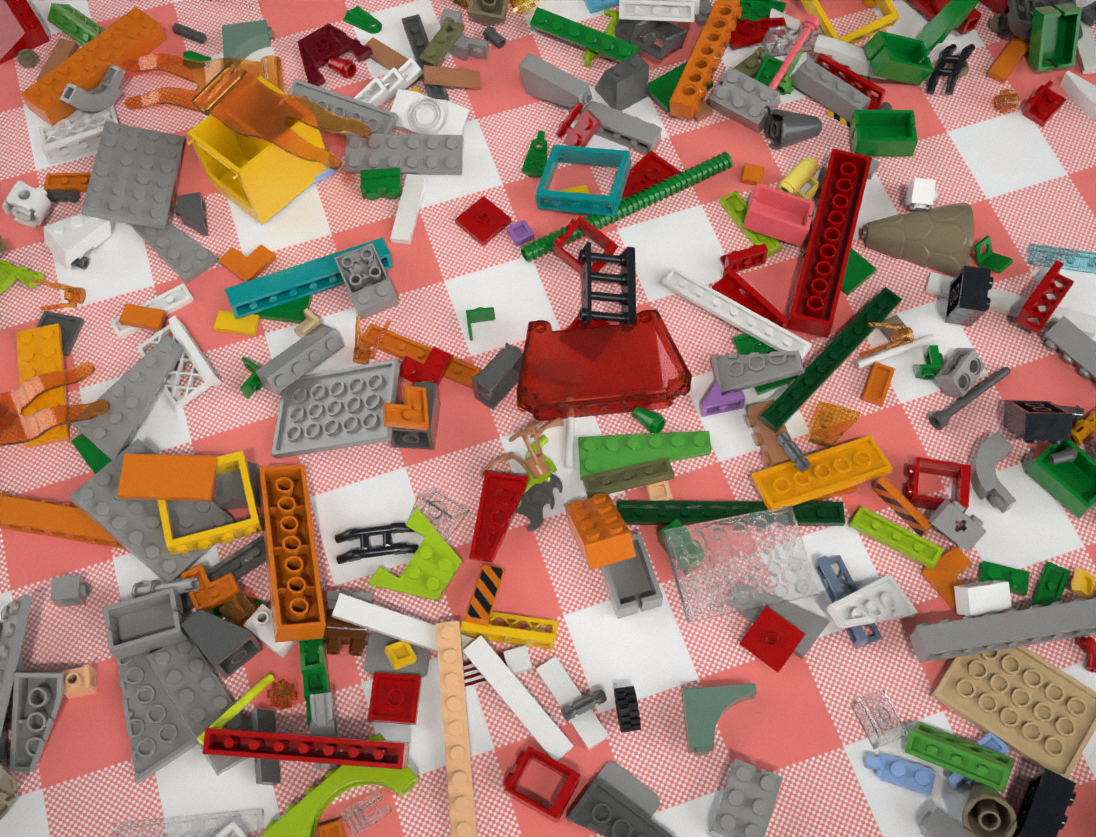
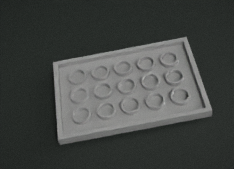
(133, 176)
(335, 409)
(138, 521)

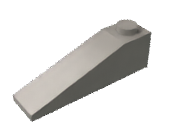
(34, 709)

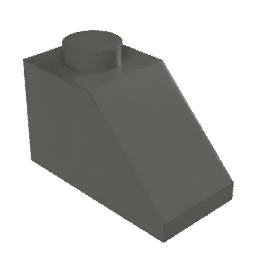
(192, 212)

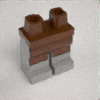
(342, 632)

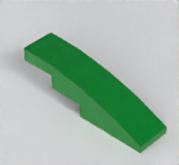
(945, 21)
(314, 670)

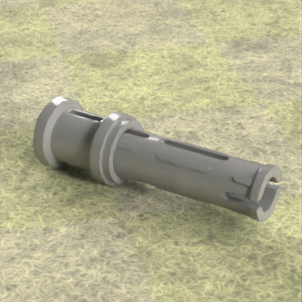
(181, 586)

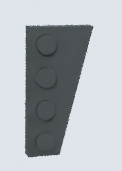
(612, 815)

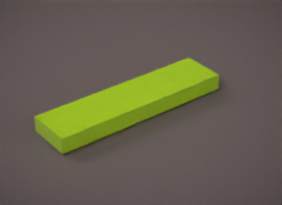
(737, 209)
(897, 537)

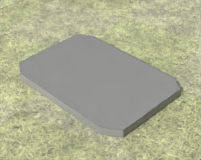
(378, 662)
(629, 788)

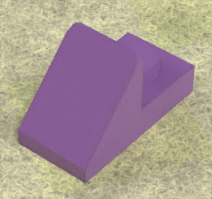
(718, 403)

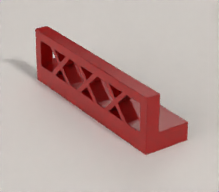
(850, 78)
(747, 296)
(1039, 298)

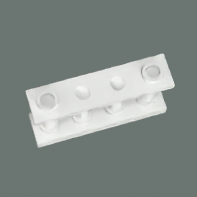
(659, 10)

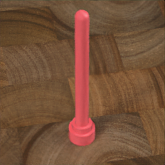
(810, 24)

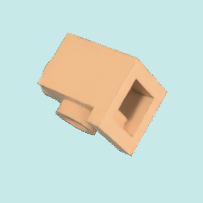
(85, 684)

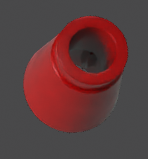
(343, 67)

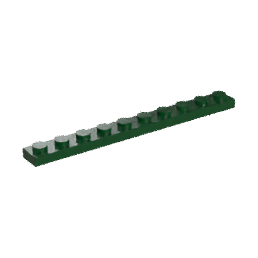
(829, 360)
(703, 511)

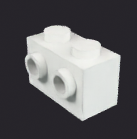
(920, 194)
(982, 598)
(261, 626)

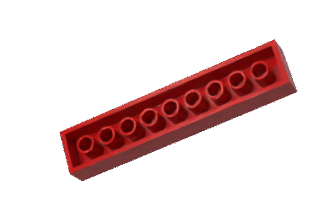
(829, 244)

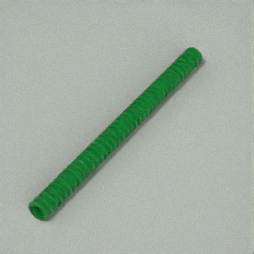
(636, 202)

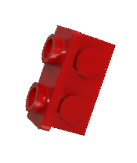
(1043, 104)
(745, 258)

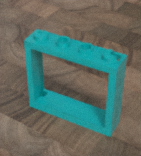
(583, 202)

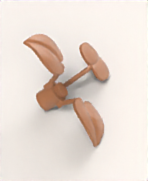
(536, 461)

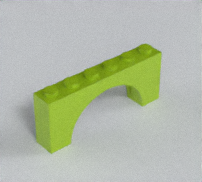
(303, 817)

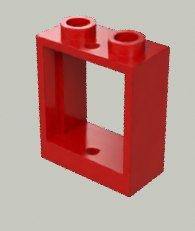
(593, 233)
(942, 468)
(513, 779)

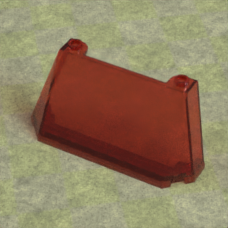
(600, 369)

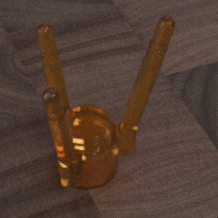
(74, 295)
(899, 337)
(362, 352)

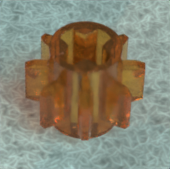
(1006, 101)
(282, 694)

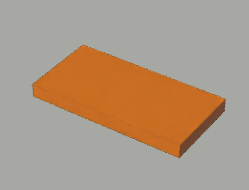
(167, 477)

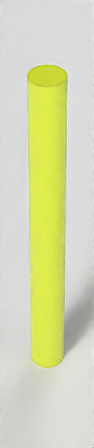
(240, 704)

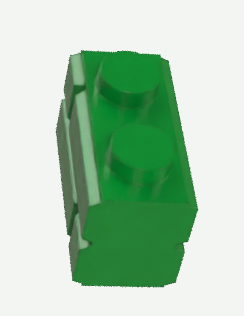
(381, 183)

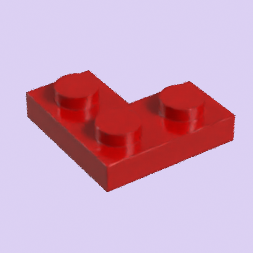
(431, 370)

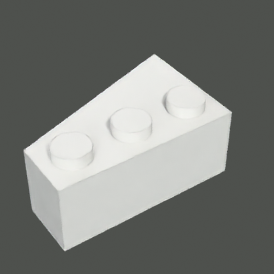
(74, 236)

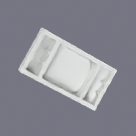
(428, 115)

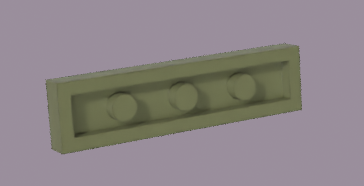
(628, 477)

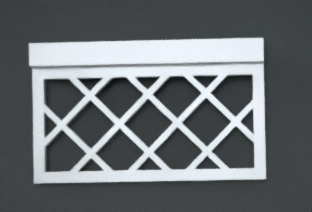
(80, 142)
(195, 357)

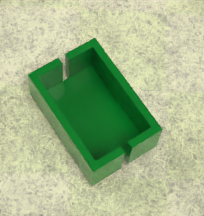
(1054, 37)
(898, 58)
(883, 132)
(1068, 482)

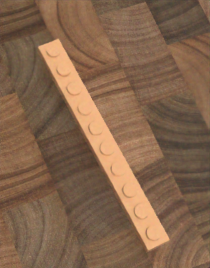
(456, 730)

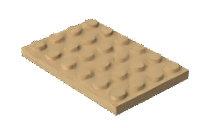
(1024, 704)

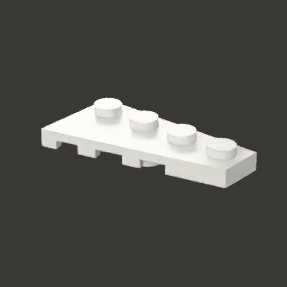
(872, 604)

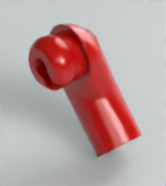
(1090, 645)

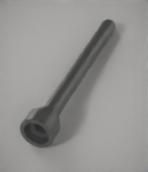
(940, 418)

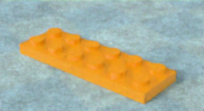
(38, 354)
(829, 472)

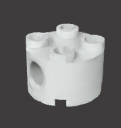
(27, 204)

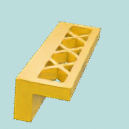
(512, 635)

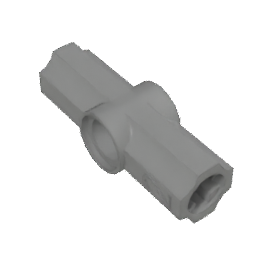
(323, 720)

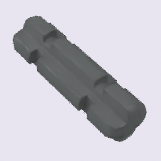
(189, 33)
(62, 195)
(793, 451)
(583, 704)

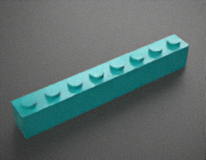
(294, 282)

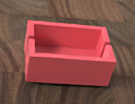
(779, 214)

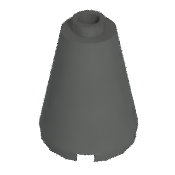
(789, 128)

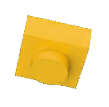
(1083, 584)
(400, 654)

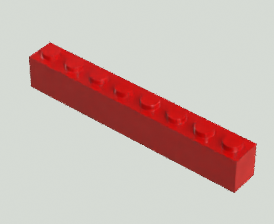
(305, 748)

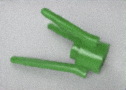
(785, 86)

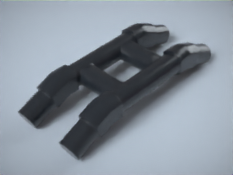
(953, 73)
(366, 551)

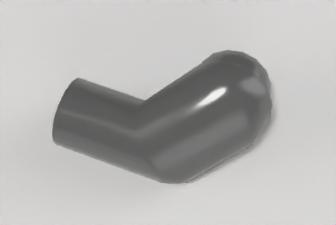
(1068, 454)

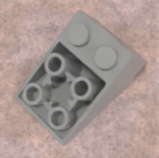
(366, 281)

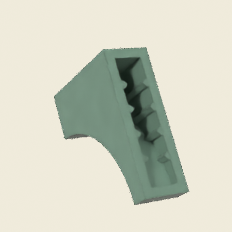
(245, 38)
(704, 709)

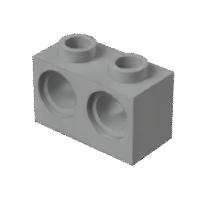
(960, 372)

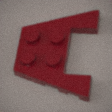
(327, 43)

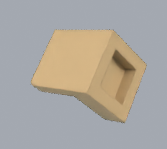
(308, 324)

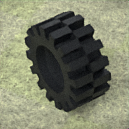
(627, 709)

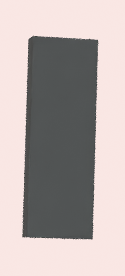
(266, 770)

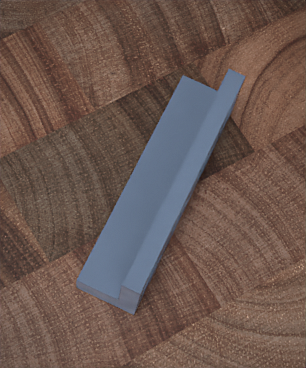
(835, 592)

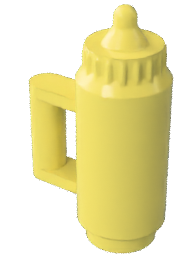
(799, 177)

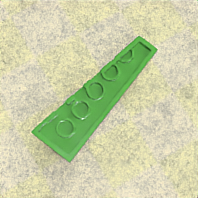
(618, 451)

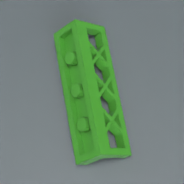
(73, 23)
(960, 755)

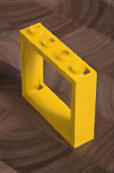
(886, 7)
(223, 534)

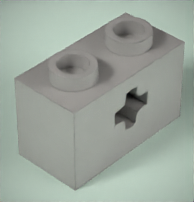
(964, 536)

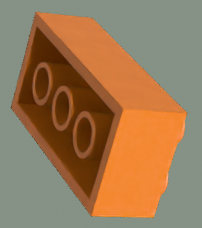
(599, 531)

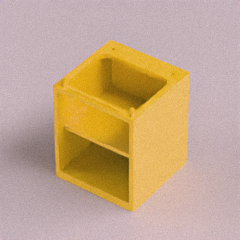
(253, 170)

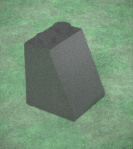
(624, 83)
(420, 438)
(221, 642)

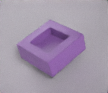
(520, 233)

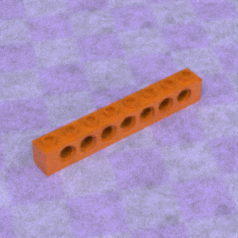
(705, 58)

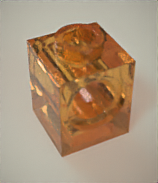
(238, 609)

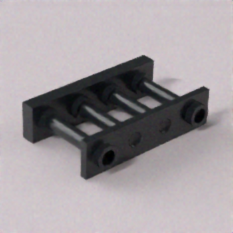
(626, 279)

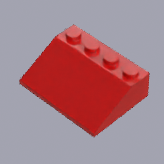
(19, 29)

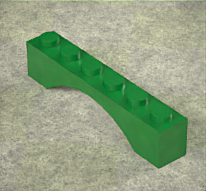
(584, 36)

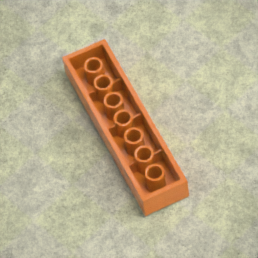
(127, 38)
(290, 554)

